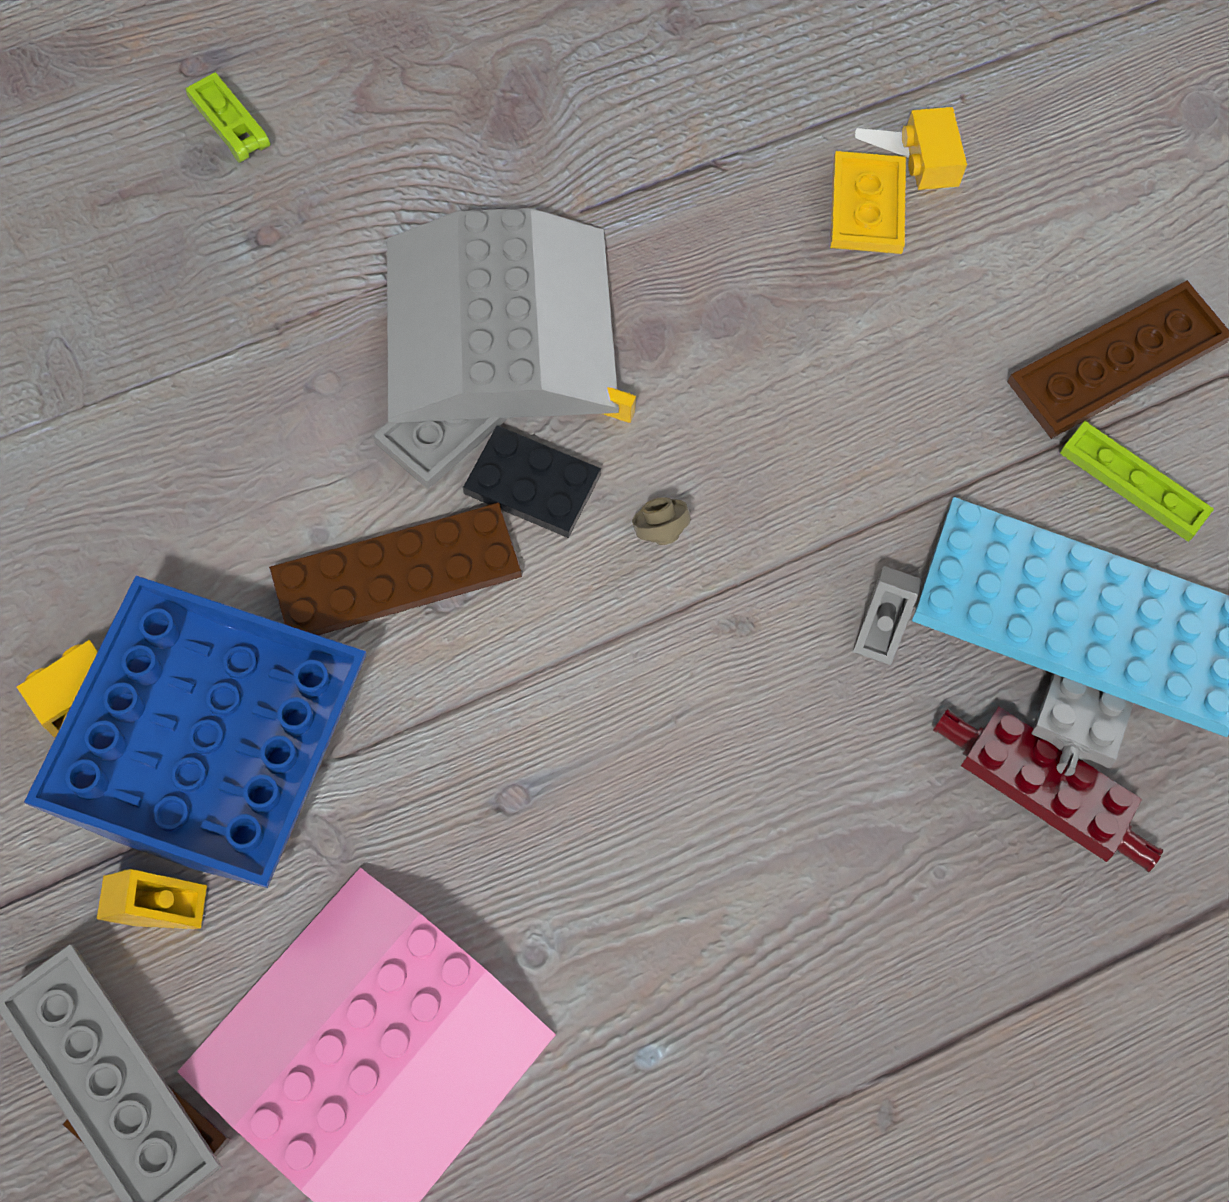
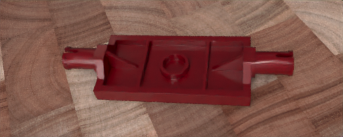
(1024, 768)

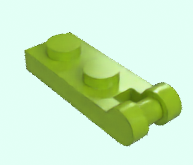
(227, 116)

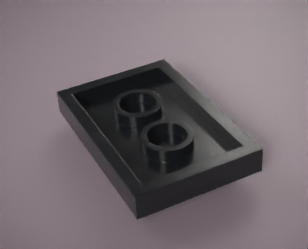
(532, 481)

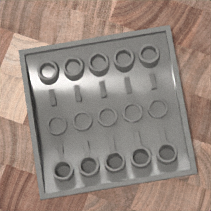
(498, 318)

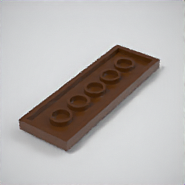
(1119, 359)
(396, 571)

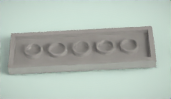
(106, 1082)

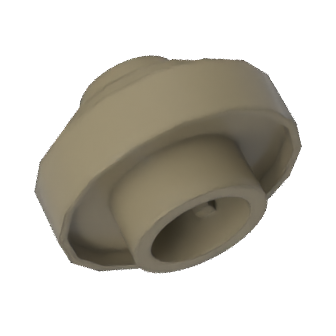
(661, 520)

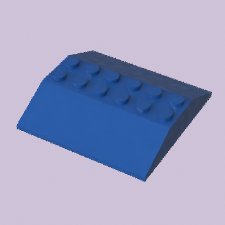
(197, 732)

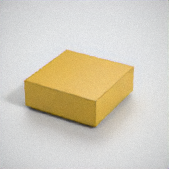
(626, 404)

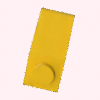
(151, 900)

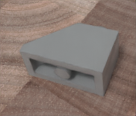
(887, 615)

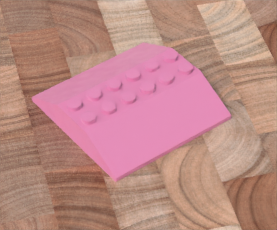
(367, 1052)

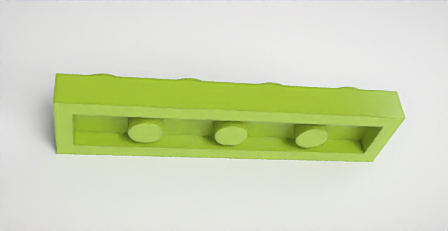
(1137, 481)

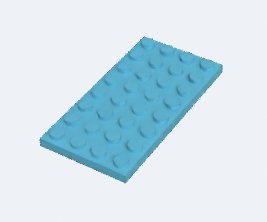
(1080, 614)

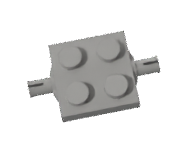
(1082, 723)

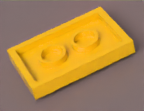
(868, 202)

